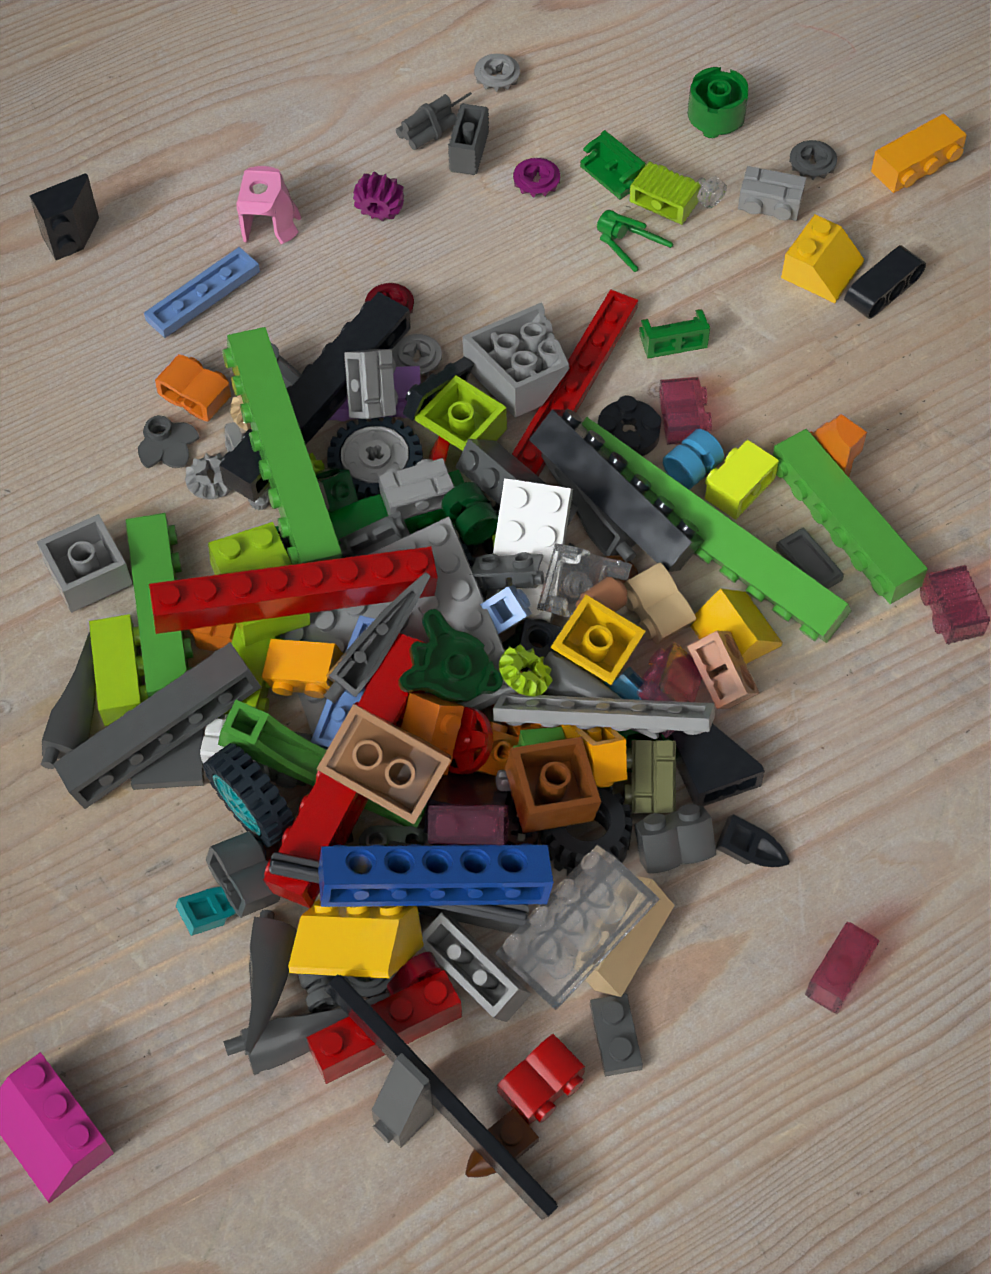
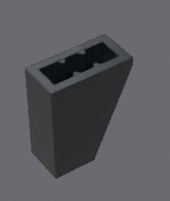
(714, 766)

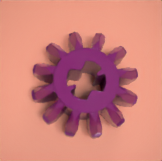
(378, 196)

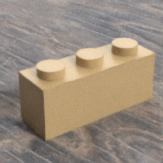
(622, 962)

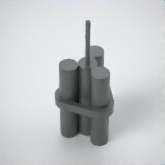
(429, 121)

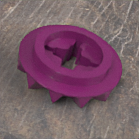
(528, 169)

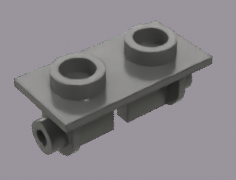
(374, 536)
(493, 570)

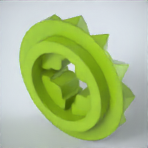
(525, 683)

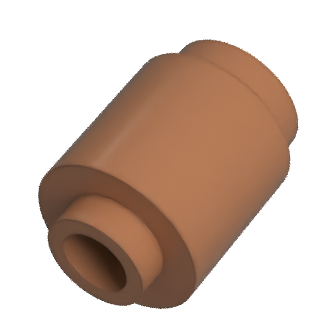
(608, 592)

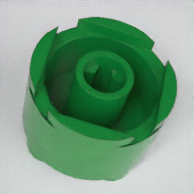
(717, 101)

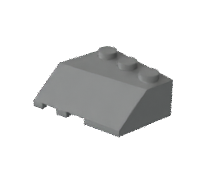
(517, 359)

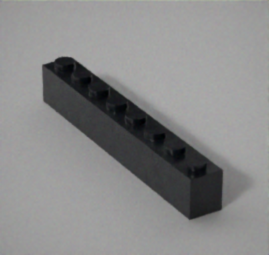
(321, 387)

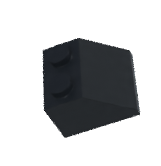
(66, 215)

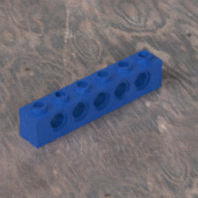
(462, 875)

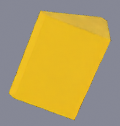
(738, 614)

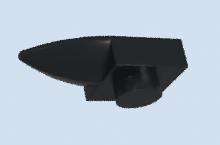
(750, 844)

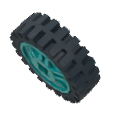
(249, 794)

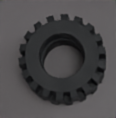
(612, 815)

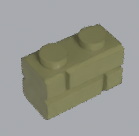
(651, 776)

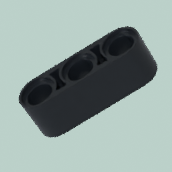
(885, 281)

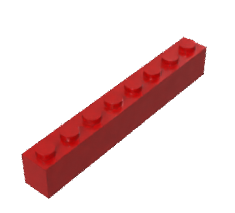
(289, 589)
(332, 808)

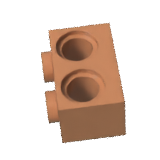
(723, 669)

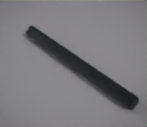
(307, 870)

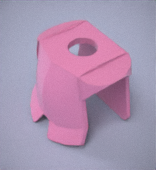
(273, 202)

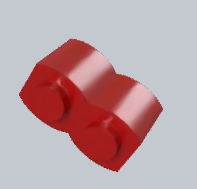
(541, 1080)

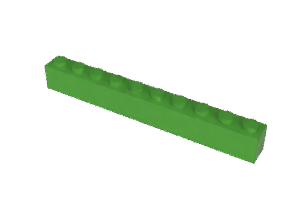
(740, 553)

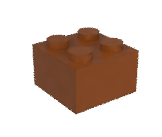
(552, 784)

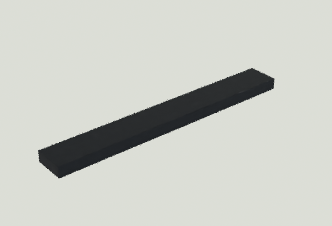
(444, 1100)

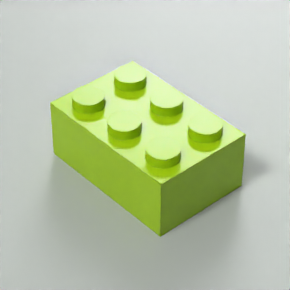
(255, 550)

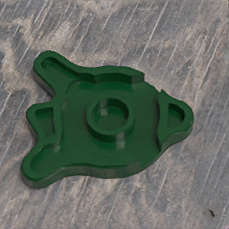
(449, 664)

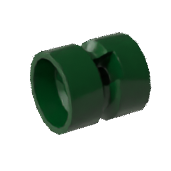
(470, 512)

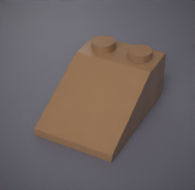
(384, 763)

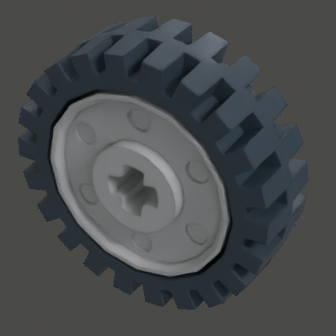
(372, 450)

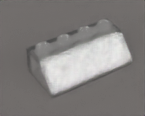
(577, 927)

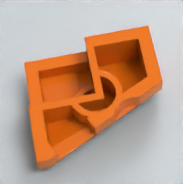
(841, 440)

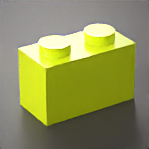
(740, 478)

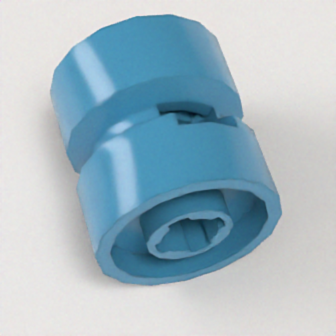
(693, 458)

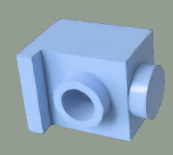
(507, 608)

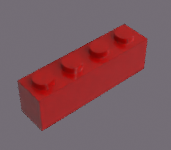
(408, 1012)

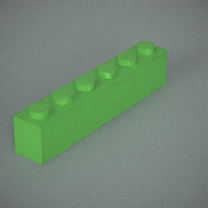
(849, 517)
(153, 561)

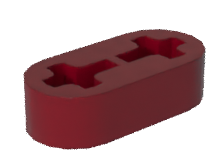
(414, 971)

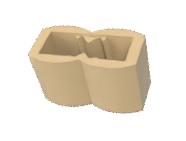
(658, 604)

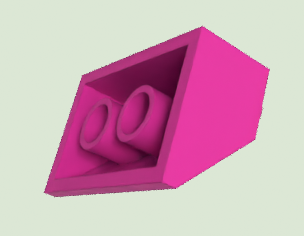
(48, 1128)

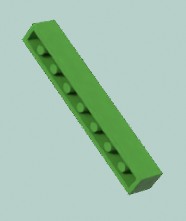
(281, 447)

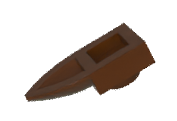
(513, 1134)

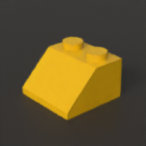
(822, 259)
(598, 639)

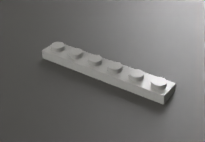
(618, 714)

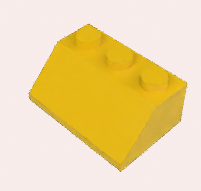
(355, 940)

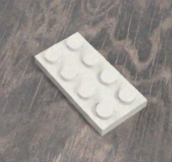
(531, 522)

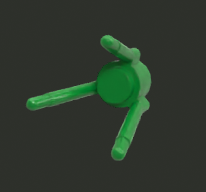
(616, 226)

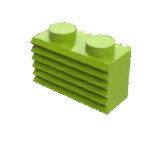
(665, 192)

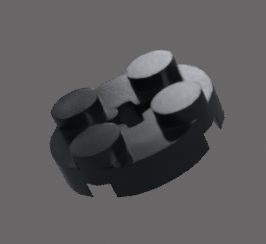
(636, 413)

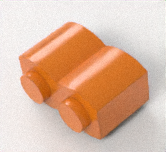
(193, 387)

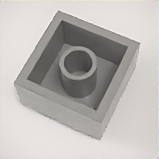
(85, 563)

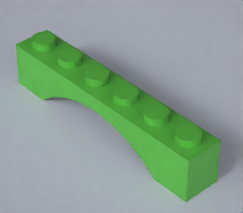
(283, 749)

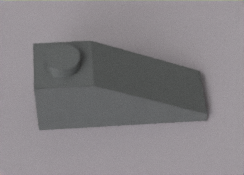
(402, 1103)

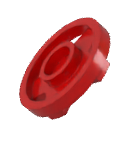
(470, 740)

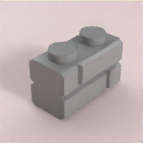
(771, 193)
(370, 383)
(415, 488)

